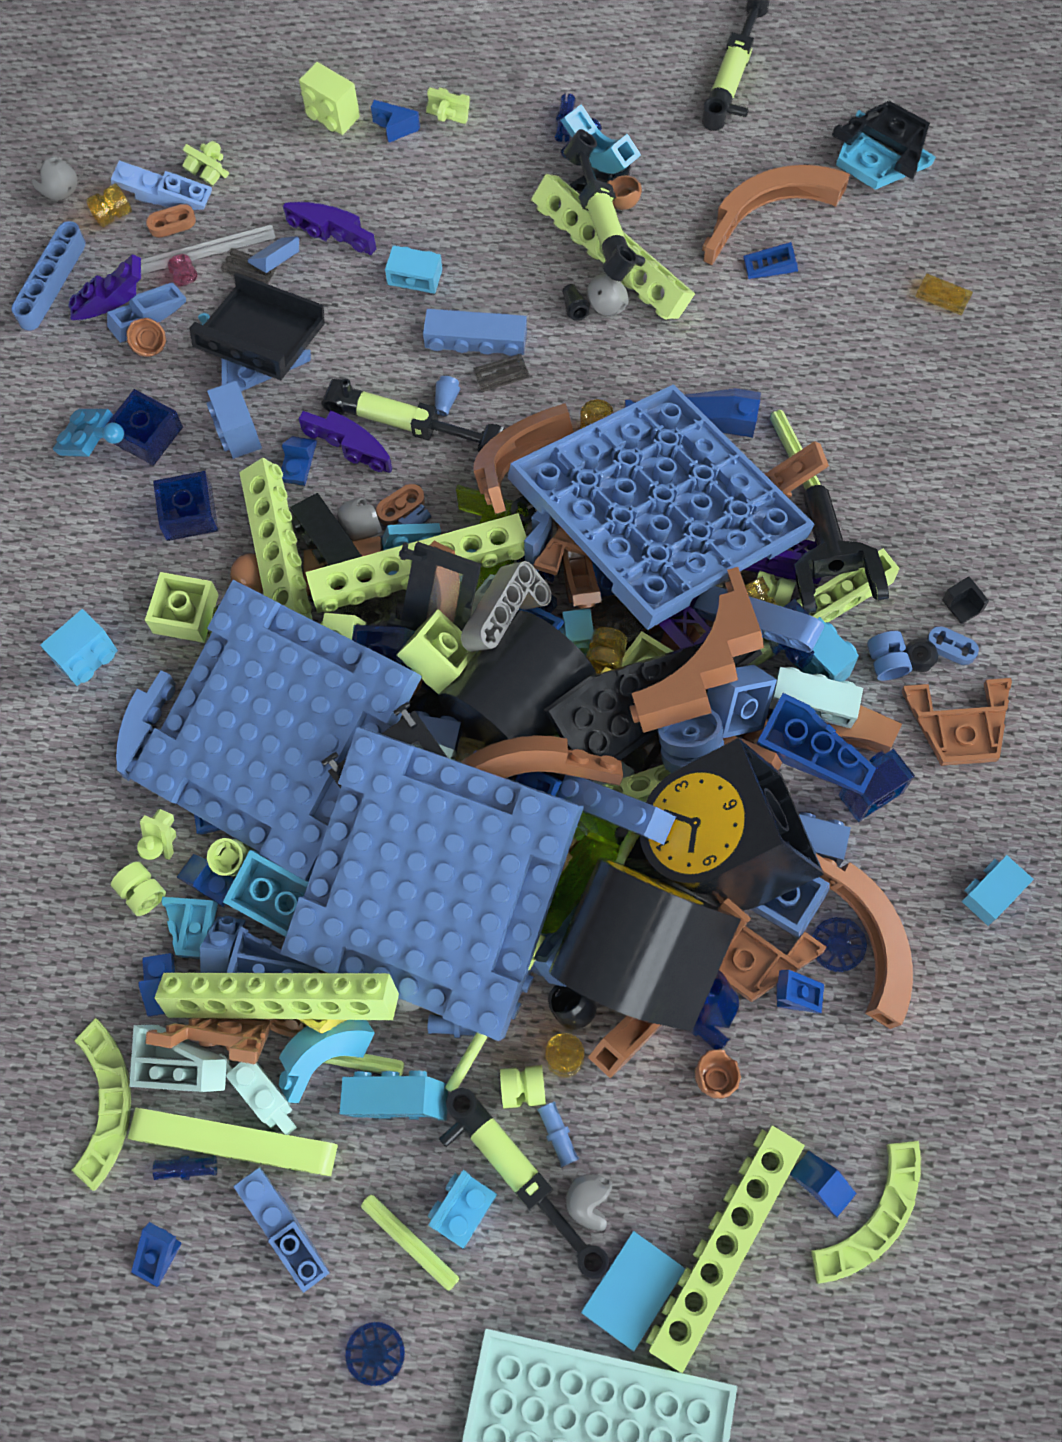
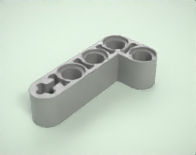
(511, 589)

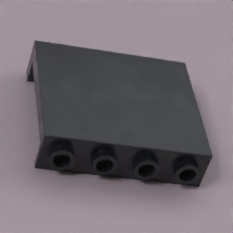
(260, 327)

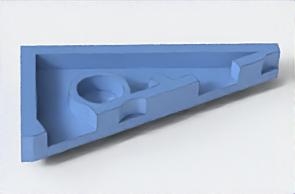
(248, 378)

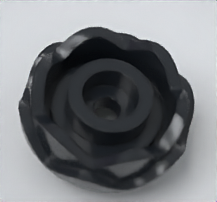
(929, 657)

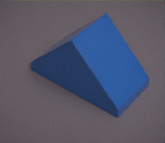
(823, 1183)

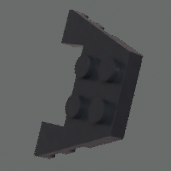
(894, 128)

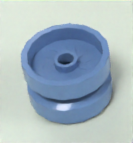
(690, 740)

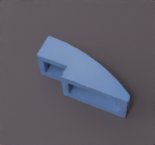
(151, 304)

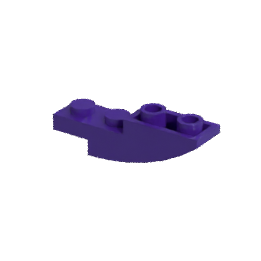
(325, 220)
(107, 293)
(355, 441)

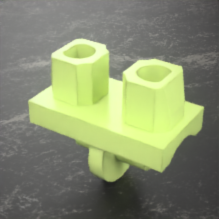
(448, 105)
(196, 159)
(157, 836)

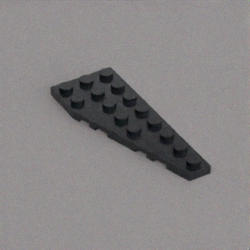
(598, 713)

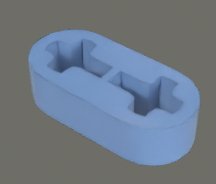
(953, 644)

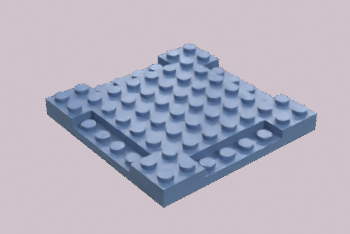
(660, 502)
(260, 719)
(433, 880)

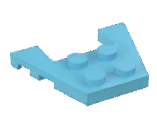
(874, 162)

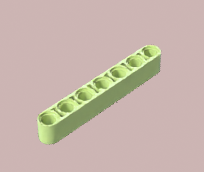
(233, 1141)

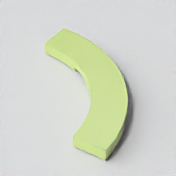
(113, 1104)
(883, 1225)

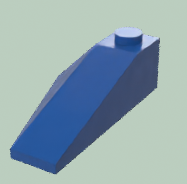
(730, 409)
(814, 746)

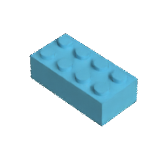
(266, 892)

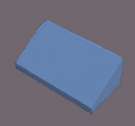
(275, 253)

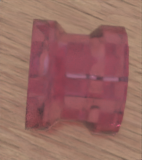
(182, 269)

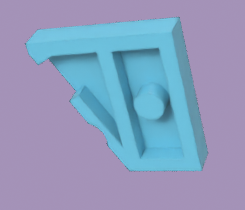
(189, 923)

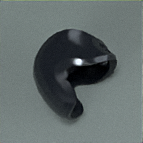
(571, 1008)

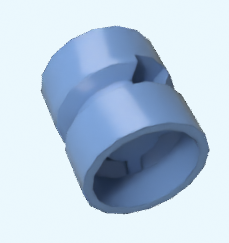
(889, 655)

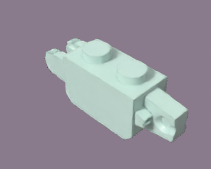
(261, 1094)

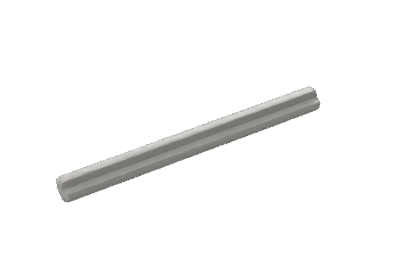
(210, 247)

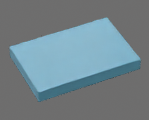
(633, 1291)

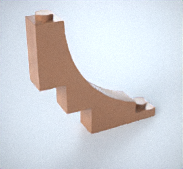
(684, 692)

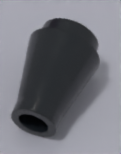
(576, 305)

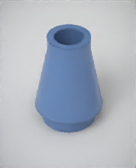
(445, 394)

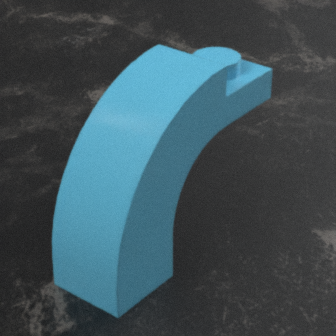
(609, 154)
(311, 1049)

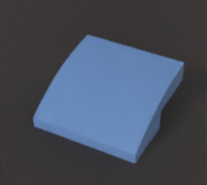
(539, 537)

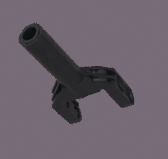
(832, 553)

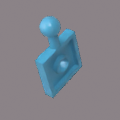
(85, 431)

